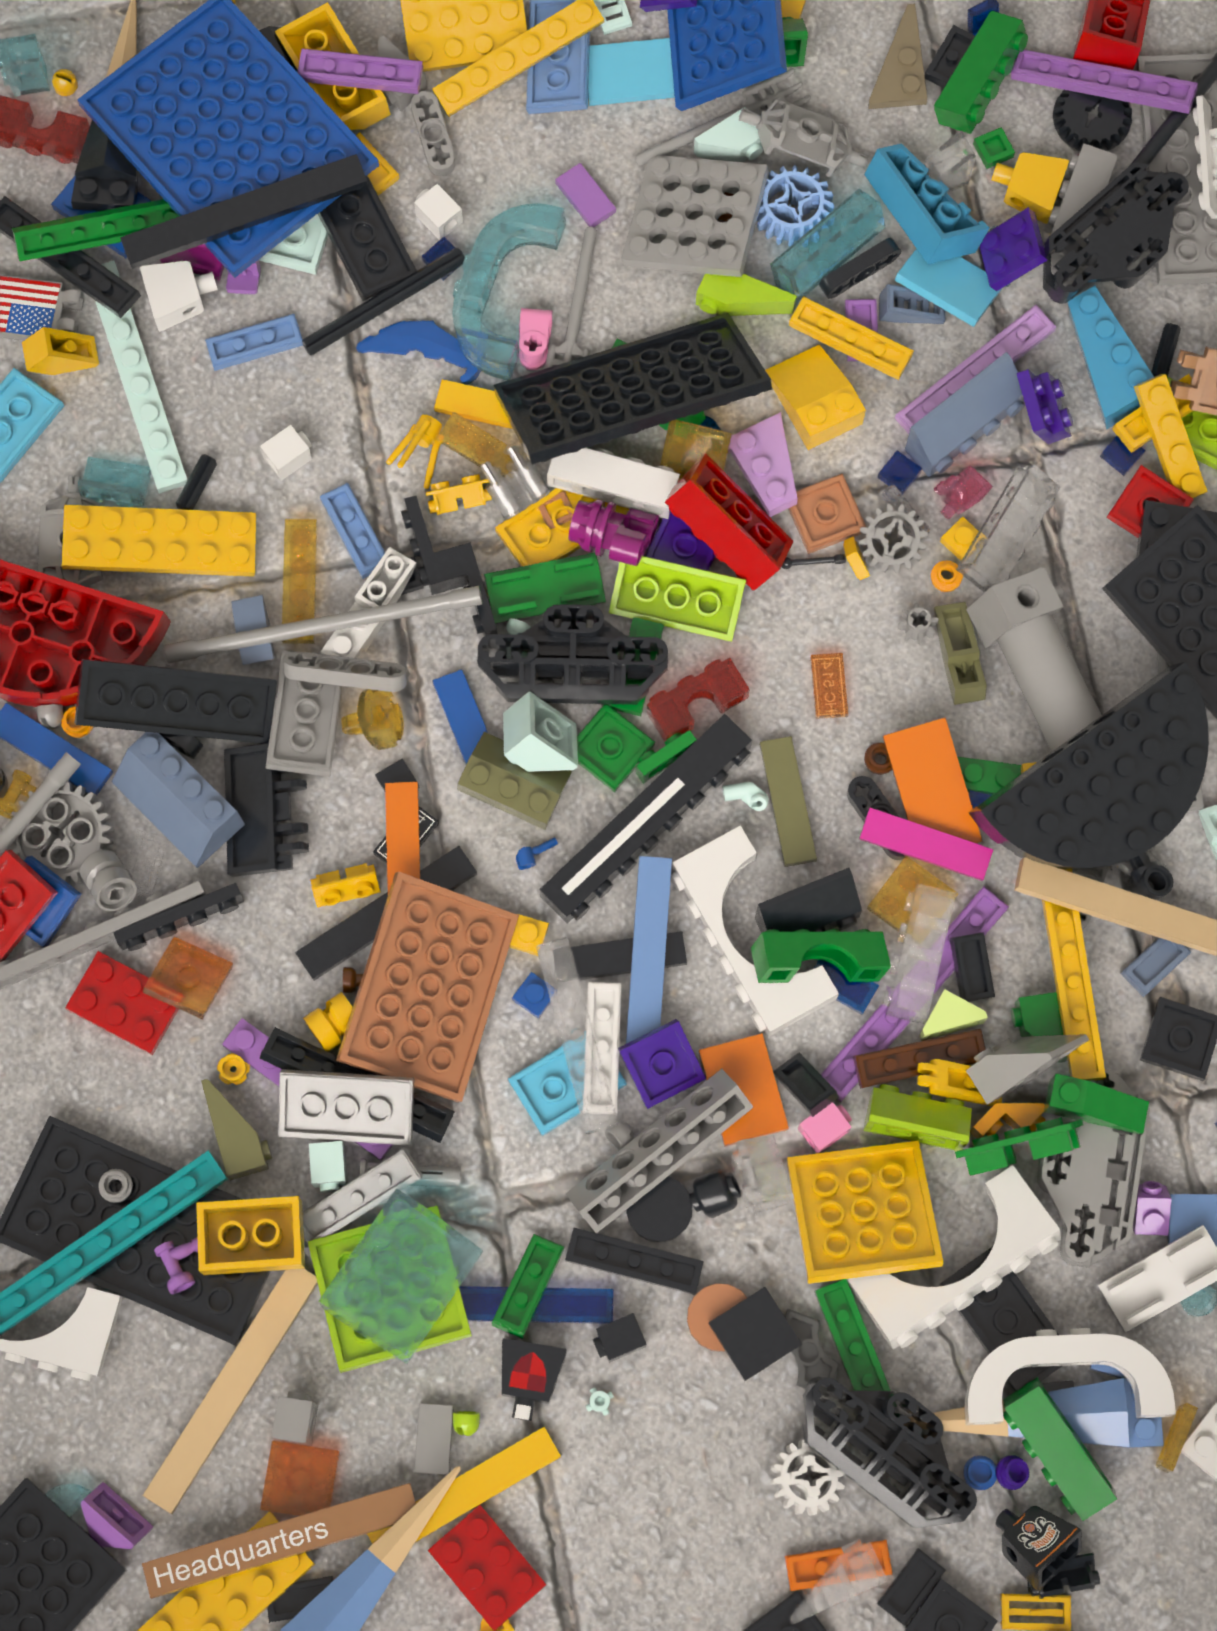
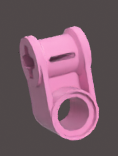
(534, 335)

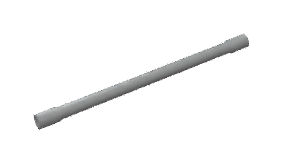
(194, 648)
(55, 779)

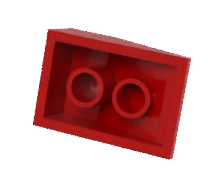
(1112, 32)

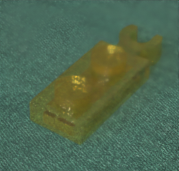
(474, 443)

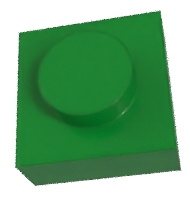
(994, 148)

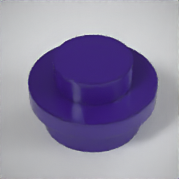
(1012, 1472)

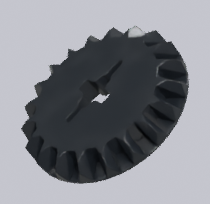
(1102, 132)

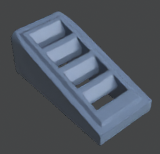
(901, 315)

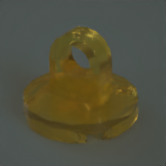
(377, 719)

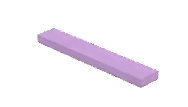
(1015, 340)

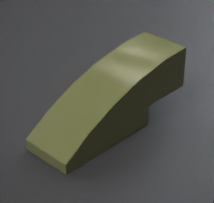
(960, 653)

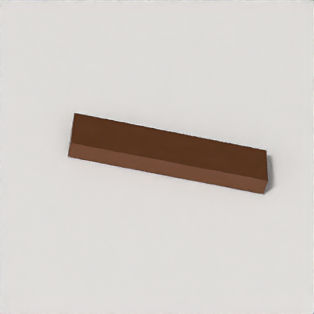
(903, 1061)

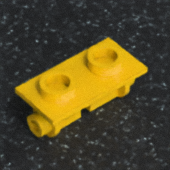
(445, 495)
(330, 889)

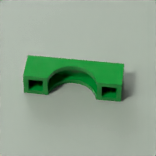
(857, 954)

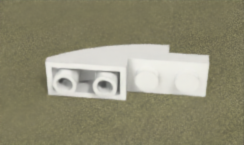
(381, 588)

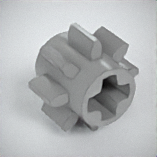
(919, 632)

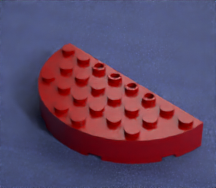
(57, 623)

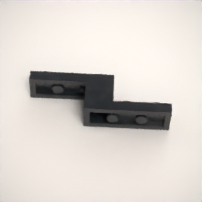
(448, 567)

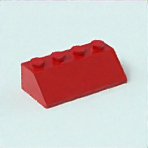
(729, 522)

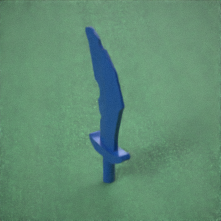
(423, 337)

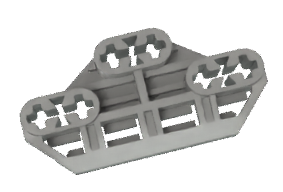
(1088, 1184)

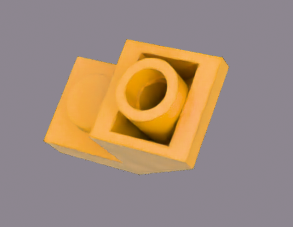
(1014, 1114)

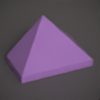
(112, 1519)

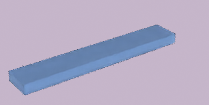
(648, 946)

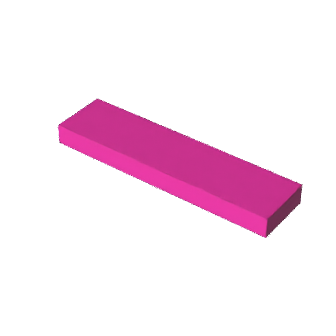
(926, 844)

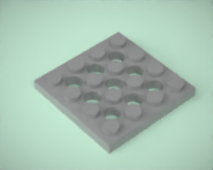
(699, 256)

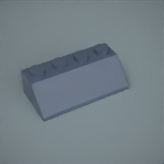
(966, 417)
(176, 798)

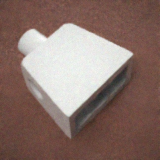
(175, 291)

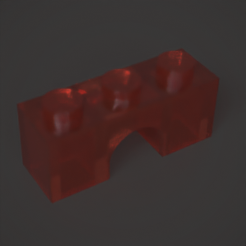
(60, 140)
(718, 683)

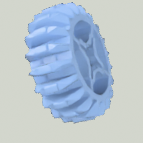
(813, 196)

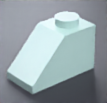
(729, 141)

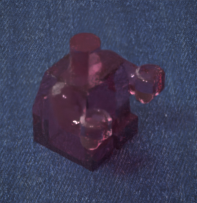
(962, 493)

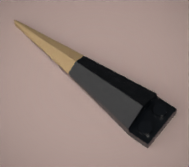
(103, 173)

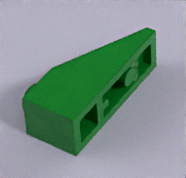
(1095, 1104)

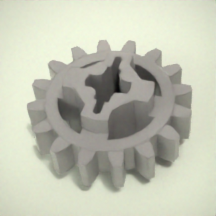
(879, 533)

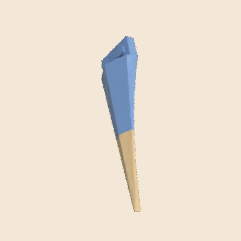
(1097, 1412)
(355, 1592)

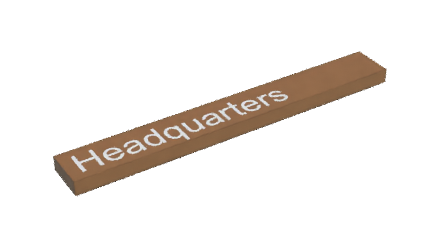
(277, 1541)

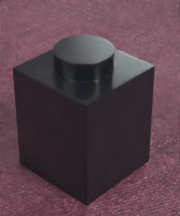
(619, 1338)

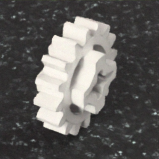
(808, 1491)

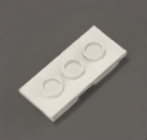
(1162, 1278)

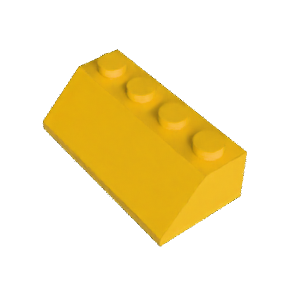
(323, 31)

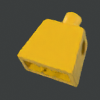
(1032, 183)

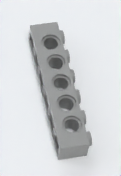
(659, 1150)

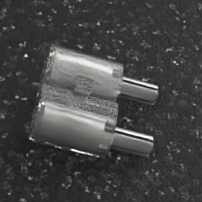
(517, 488)

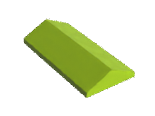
(678, 597)

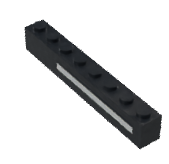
(645, 819)

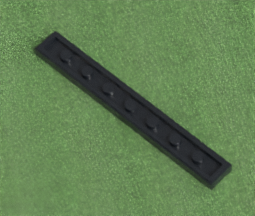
(244, 211)

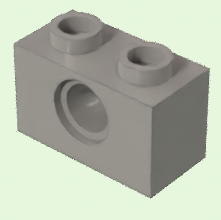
(295, 1419)

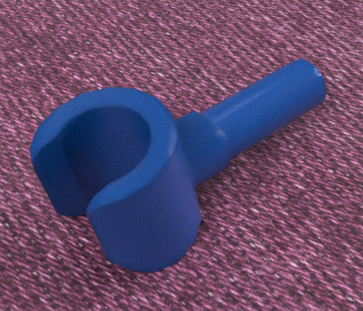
(525, 856)

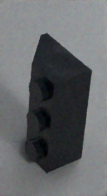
(813, 907)

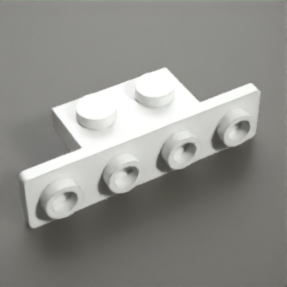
(1207, 148)

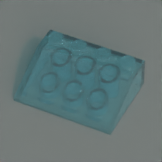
(400, 1276)

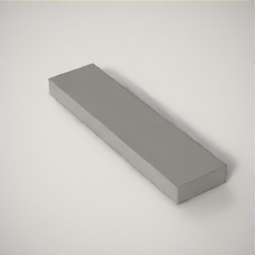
(360, 1195)

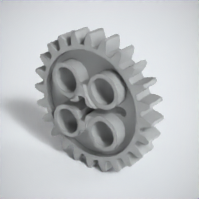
(78, 849)

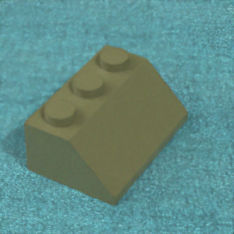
(510, 787)

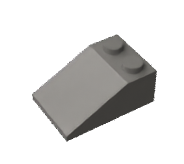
(1019, 1062)

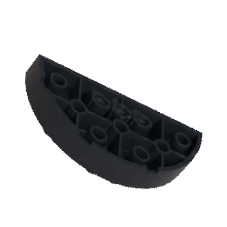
(1111, 784)

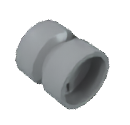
(108, 880)

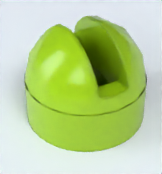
(466, 1422)

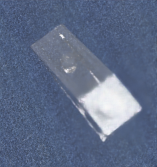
(845, 1578)

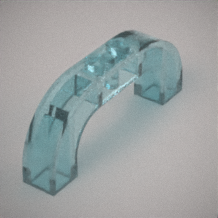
(507, 231)

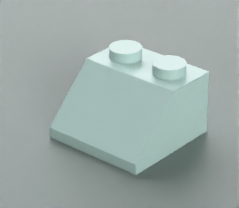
(539, 736)

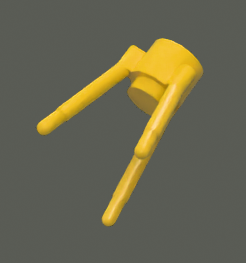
(422, 434)

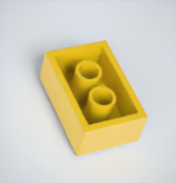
(250, 1235)

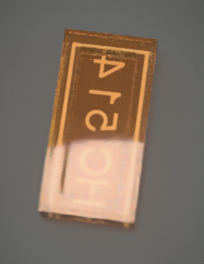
(829, 685)

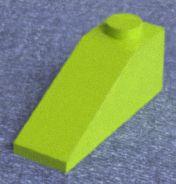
(742, 296)

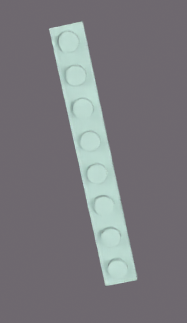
(143, 396)

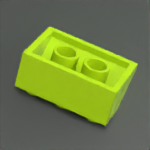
(918, 1118)

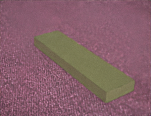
(788, 801)

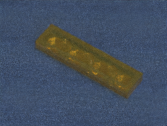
(299, 574)

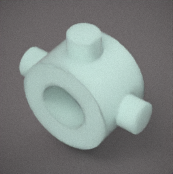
(599, 1401)

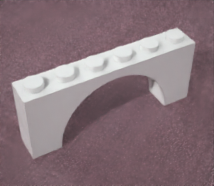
(705, 880)
(1022, 1232)
(76, 1344)

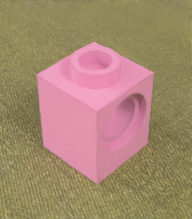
(825, 1127)

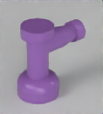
(170, 1256)

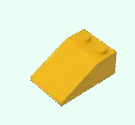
(816, 396)

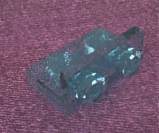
(115, 482)

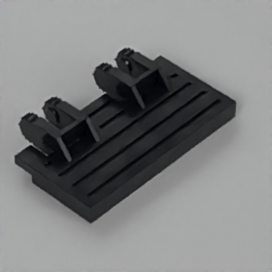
(261, 803)

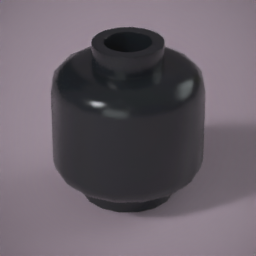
(715, 1193)

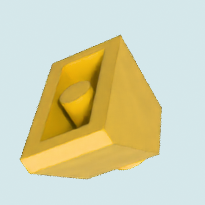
(59, 351)

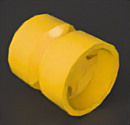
(330, 1024)

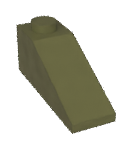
(238, 1142)

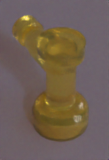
(19, 785)

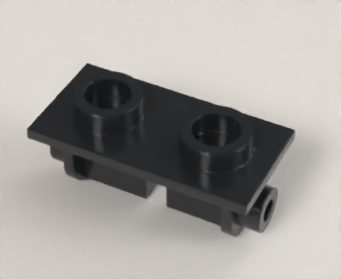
(1077, 1574)

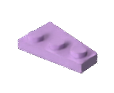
(766, 464)

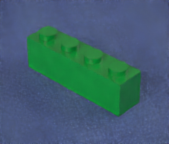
(981, 72)
(1059, 1449)

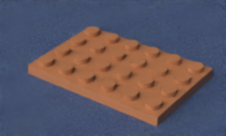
(428, 987)

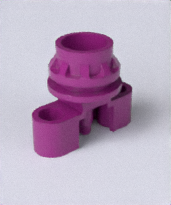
(604, 528)

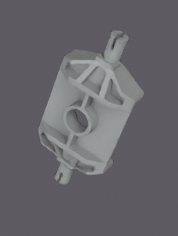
(783, 129)
(52, 533)

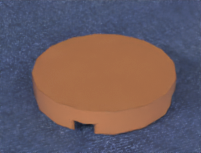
(708, 1305)

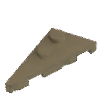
(902, 74)

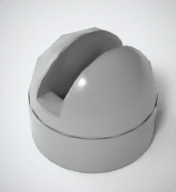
(50, 715)
(619, 1135)

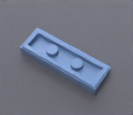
(254, 342)
(353, 528)

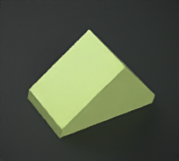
(951, 1015)

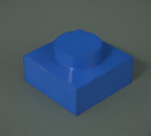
(533, 995)

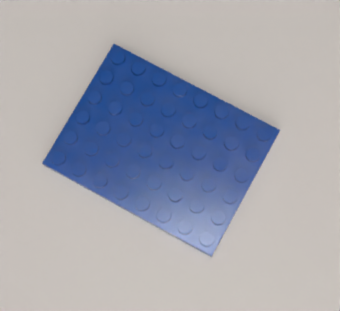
(217, 117)

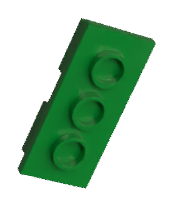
(535, 587)
(994, 1153)

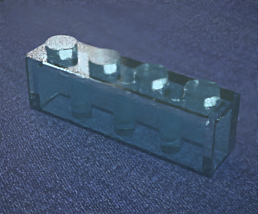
(828, 244)

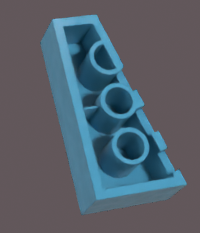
(922, 207)
(1108, 355)

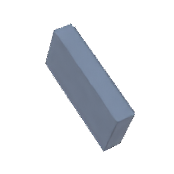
(1154, 965)

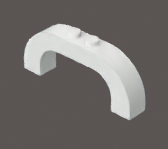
(1144, 1372)

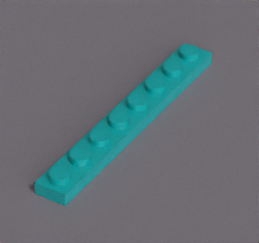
(109, 1240)

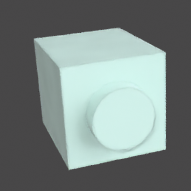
(328, 1165)

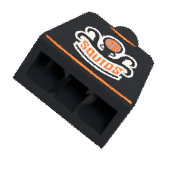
(1038, 1543)

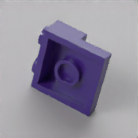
(1044, 406)

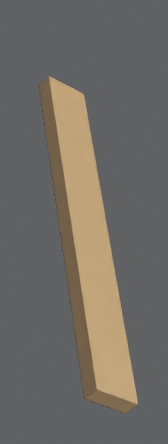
(1117, 905)
(230, 1389)

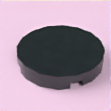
(661, 1212)

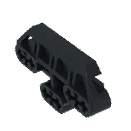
(1117, 243)
(572, 653)
(896, 1450)

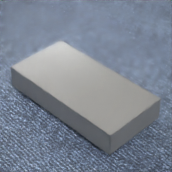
(433, 1439)

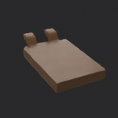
(1203, 386)

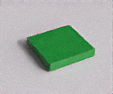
(611, 747)

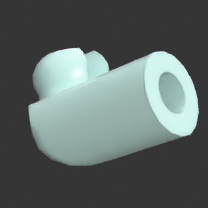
(748, 793)

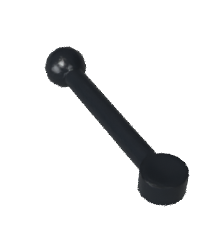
(837, 559)

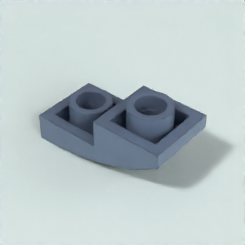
(250, 615)

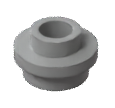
(106, 1181)

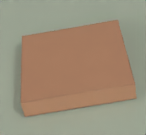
(826, 514)

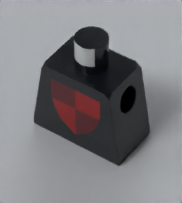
(529, 1374)

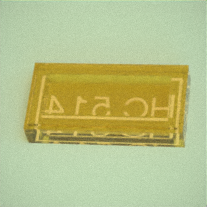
(1176, 1437)

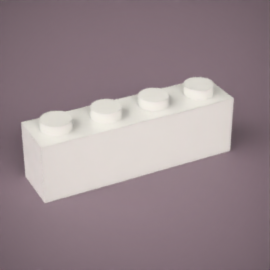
(614, 479)

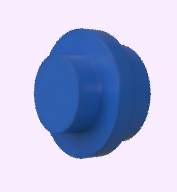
(980, 1472)

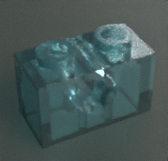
(23, 65)

